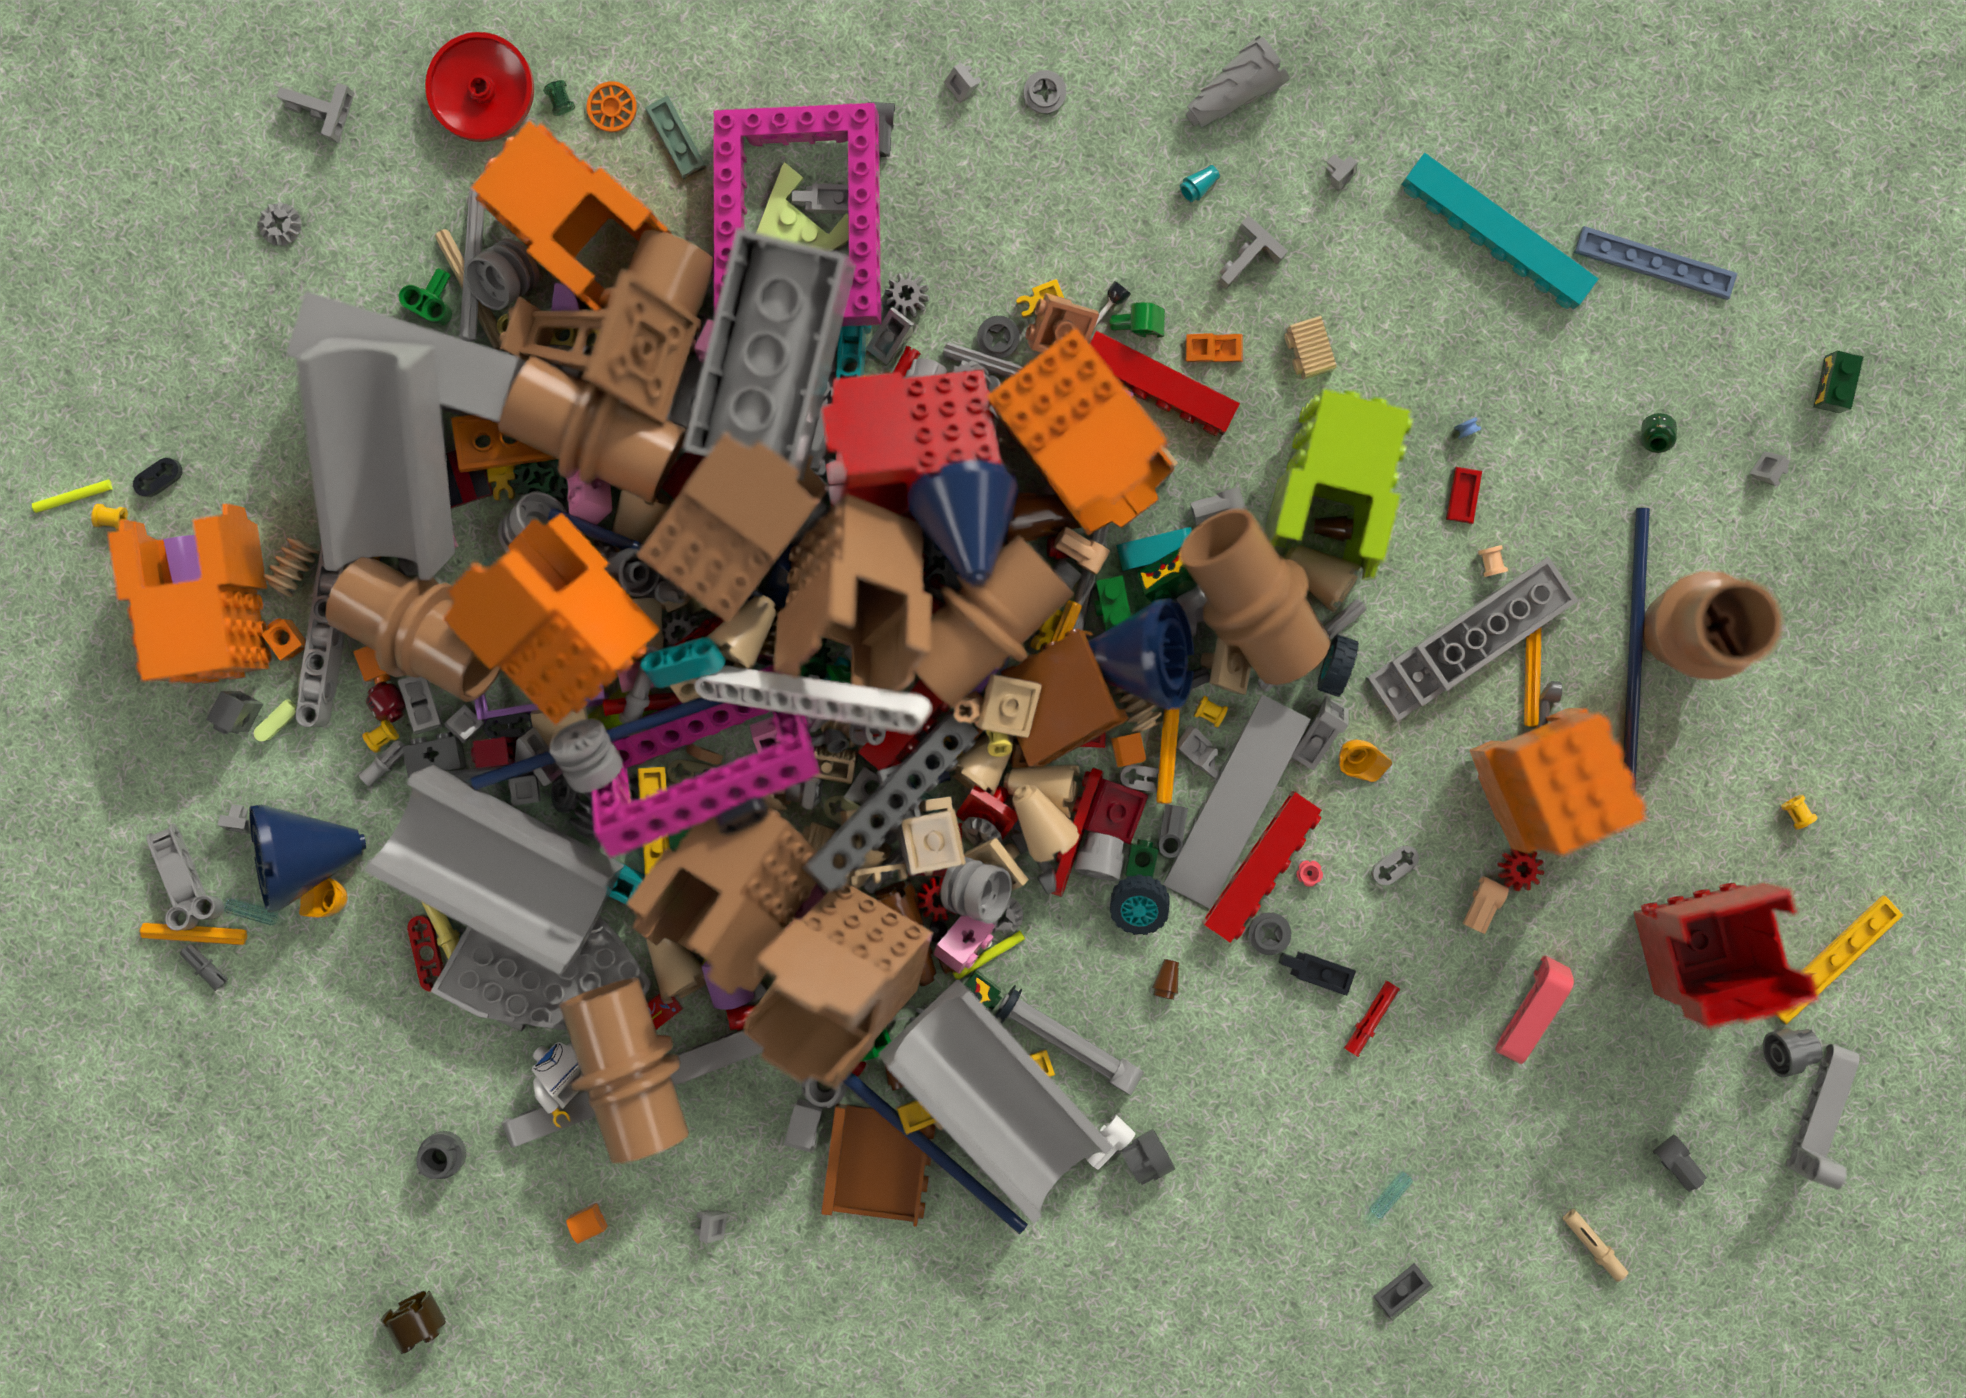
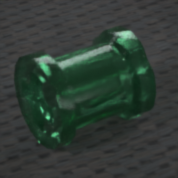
(559, 97)

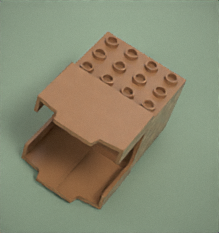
(732, 523)
(860, 586)
(726, 895)
(836, 985)

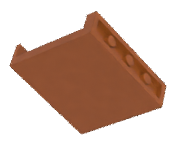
(1071, 702)
(874, 1167)

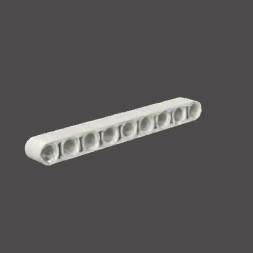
(815, 698)

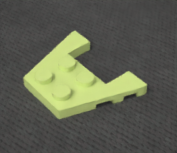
(788, 223)

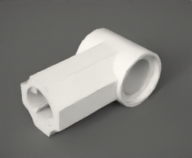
(1118, 1135)

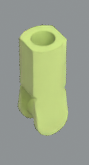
(276, 720)

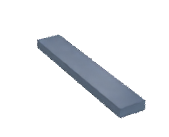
(1655, 263)

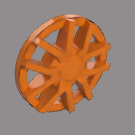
(611, 106)

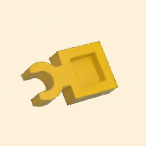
(1051, 287)
(502, 476)
(1046, 631)

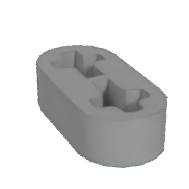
(1140, 784)
(1398, 870)

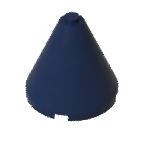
(966, 514)
(1149, 654)
(297, 853)

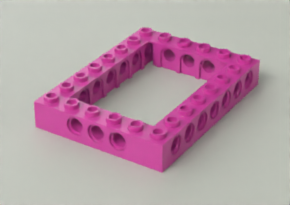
(809, 124)
(630, 824)

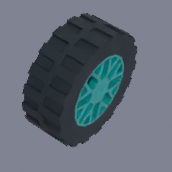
(1337, 665)
(1151, 908)

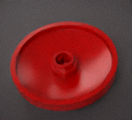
(479, 87)

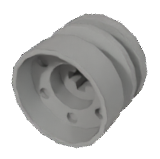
(501, 274)
(529, 507)
(586, 755)
(976, 890)

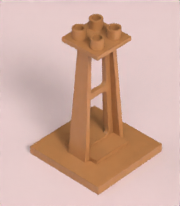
(636, 353)

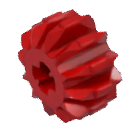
(1518, 878)
(929, 899)

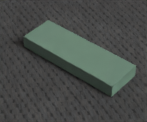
(675, 137)

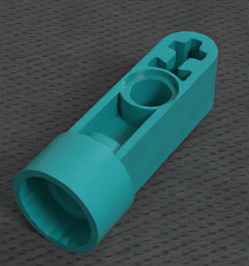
(851, 352)

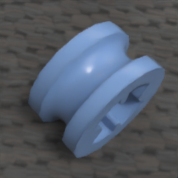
(1467, 428)

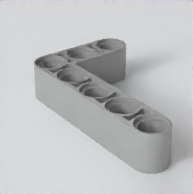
(1822, 1117)

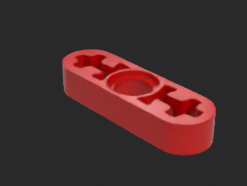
(419, 961)

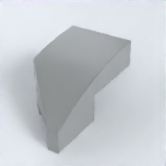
(1198, 751)

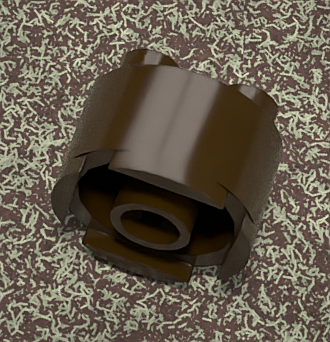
(414, 1321)

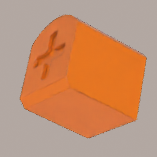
(1128, 749)
(586, 1223)

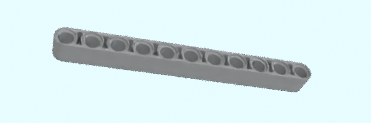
(693, 1064)

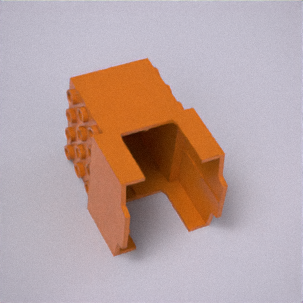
(558, 204)
(1084, 434)
(550, 618)
(196, 626)
(1559, 784)

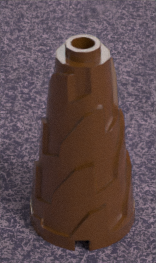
(1038, 517)
(903, 899)

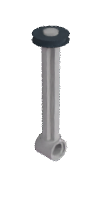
(1119, 1072)

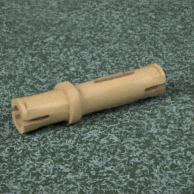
(1602, 1254)

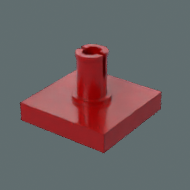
(990, 808)

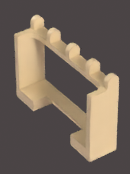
(942, 804)

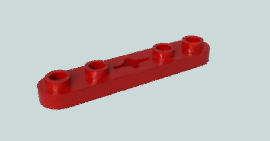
(1082, 806)

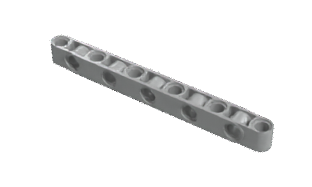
(319, 684)

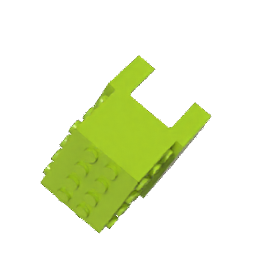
(1349, 457)

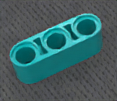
(1150, 549)
(683, 662)

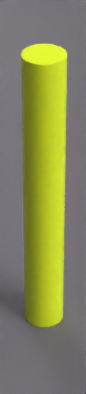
(72, 496)
(992, 953)

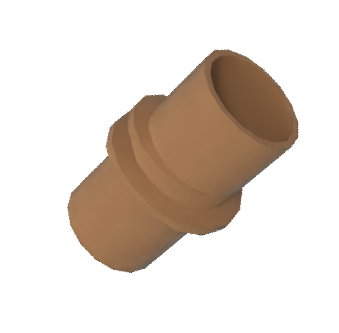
(673, 269)
(590, 430)
(1255, 597)
(1741, 617)
(989, 621)
(406, 627)
(625, 1070)

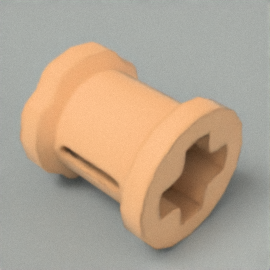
(1493, 561)

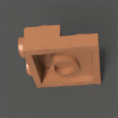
(1056, 319)

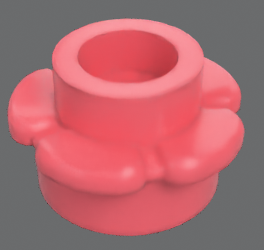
(1306, 866)

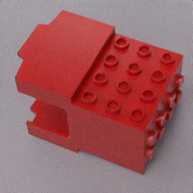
(900, 428)
(1723, 954)

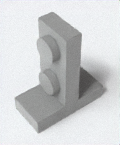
(333, 113)
(1261, 241)
(1321, 733)

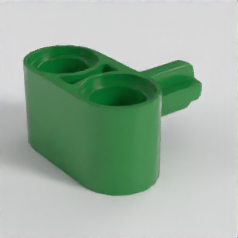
(429, 298)
(1143, 320)

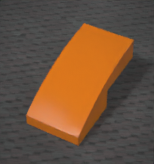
(1214, 348)

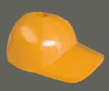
(1365, 760)
(323, 900)

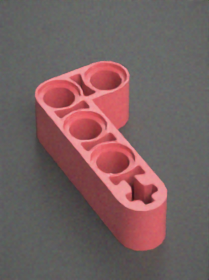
(1537, 1010)

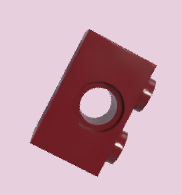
(494, 752)

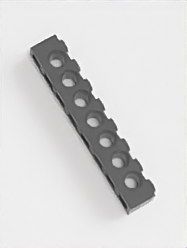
(820, 865)

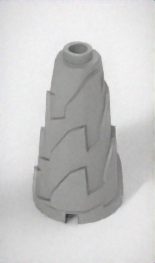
(1240, 83)

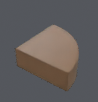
(704, 754)

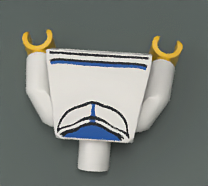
(554, 1074)

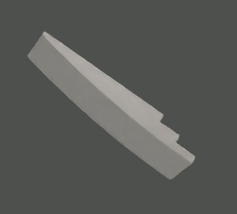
(1472, 639)
(1236, 801)

